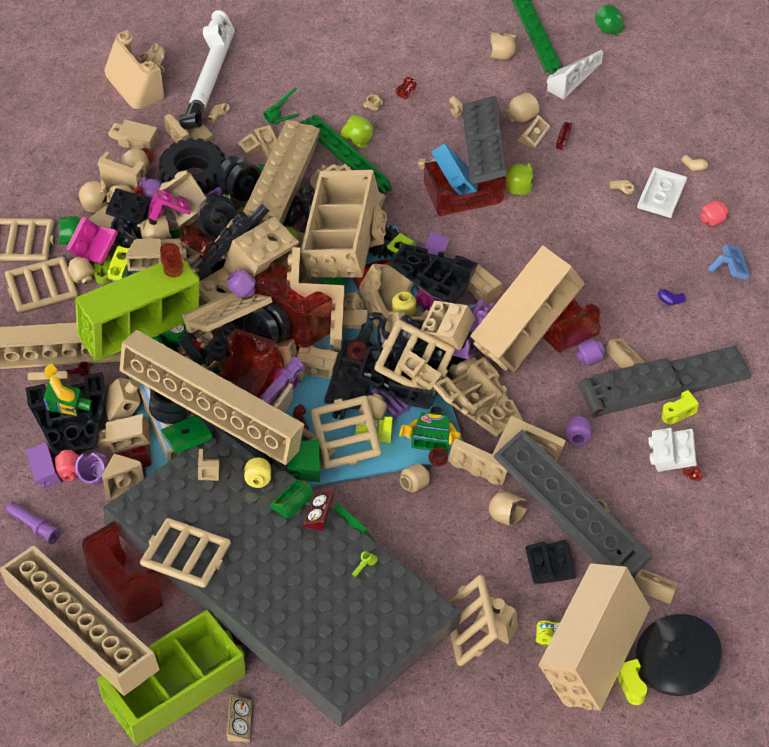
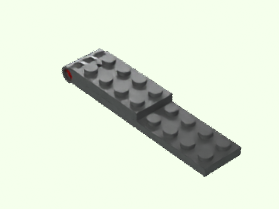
(484, 140)
(662, 380)
(571, 505)

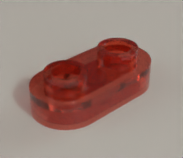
(173, 263)

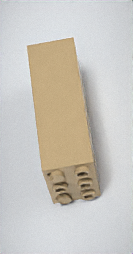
(340, 224)
(527, 309)
(594, 636)

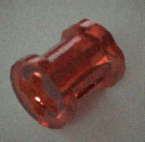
(406, 87)

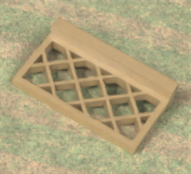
(222, 311)

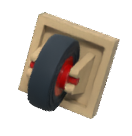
(194, 345)

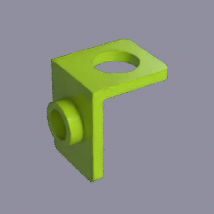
(402, 239)

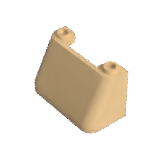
(134, 81)
(378, 291)

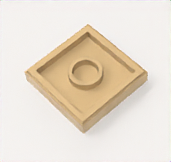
(39, 378)

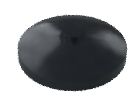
(679, 655)

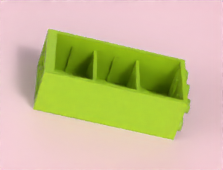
(139, 302)
(186, 677)

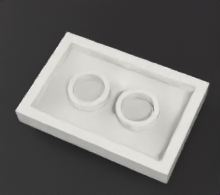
(662, 192)

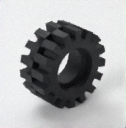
(381, 250)

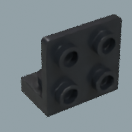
(128, 206)

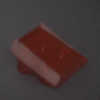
(195, 238)

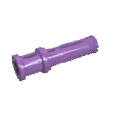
(285, 376)
(39, 526)

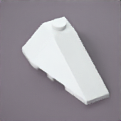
(570, 76)

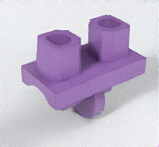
(480, 312)

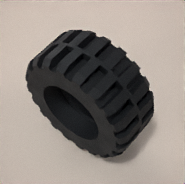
(189, 155)

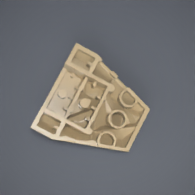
(480, 396)

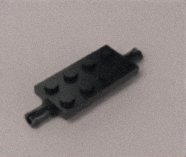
(217, 249)
(344, 380)

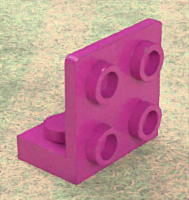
(164, 197)
(91, 241)

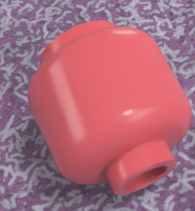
(714, 213)
(65, 465)

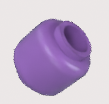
(241, 283)
(590, 351)
(578, 430)

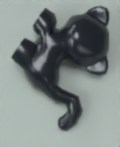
(300, 207)
(126, 231)
(403, 335)

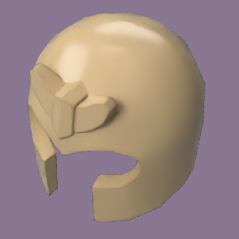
(502, 46)
(523, 108)
(133, 156)
(92, 196)
(158, 229)
(501, 506)

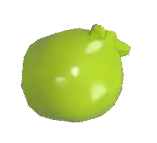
(358, 130)
(519, 179)

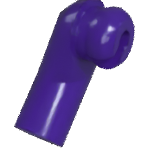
(669, 298)

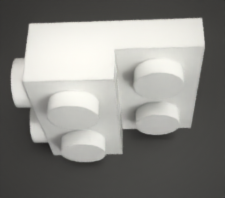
(672, 449)

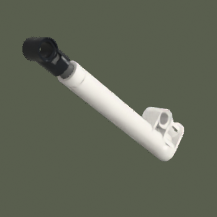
(218, 37)

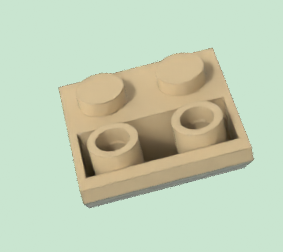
(449, 323)

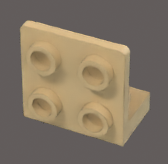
(177, 133)

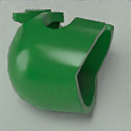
(609, 20)
(67, 228)

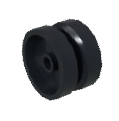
(238, 177)
(214, 206)
(268, 322)
(166, 410)

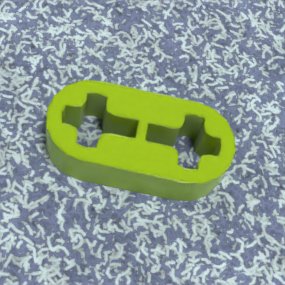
(102, 268)

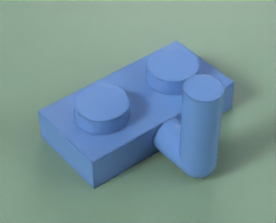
(734, 258)

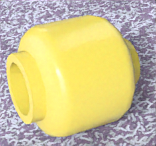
(405, 303)
(257, 472)

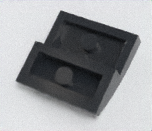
(550, 562)

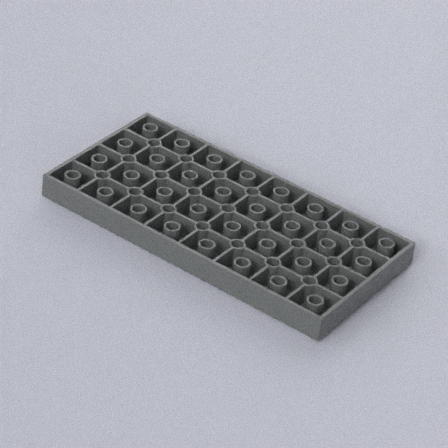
(286, 584)

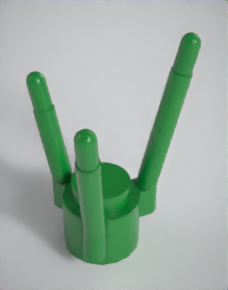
(273, 113)

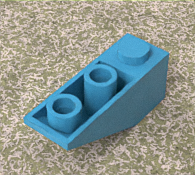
(454, 170)

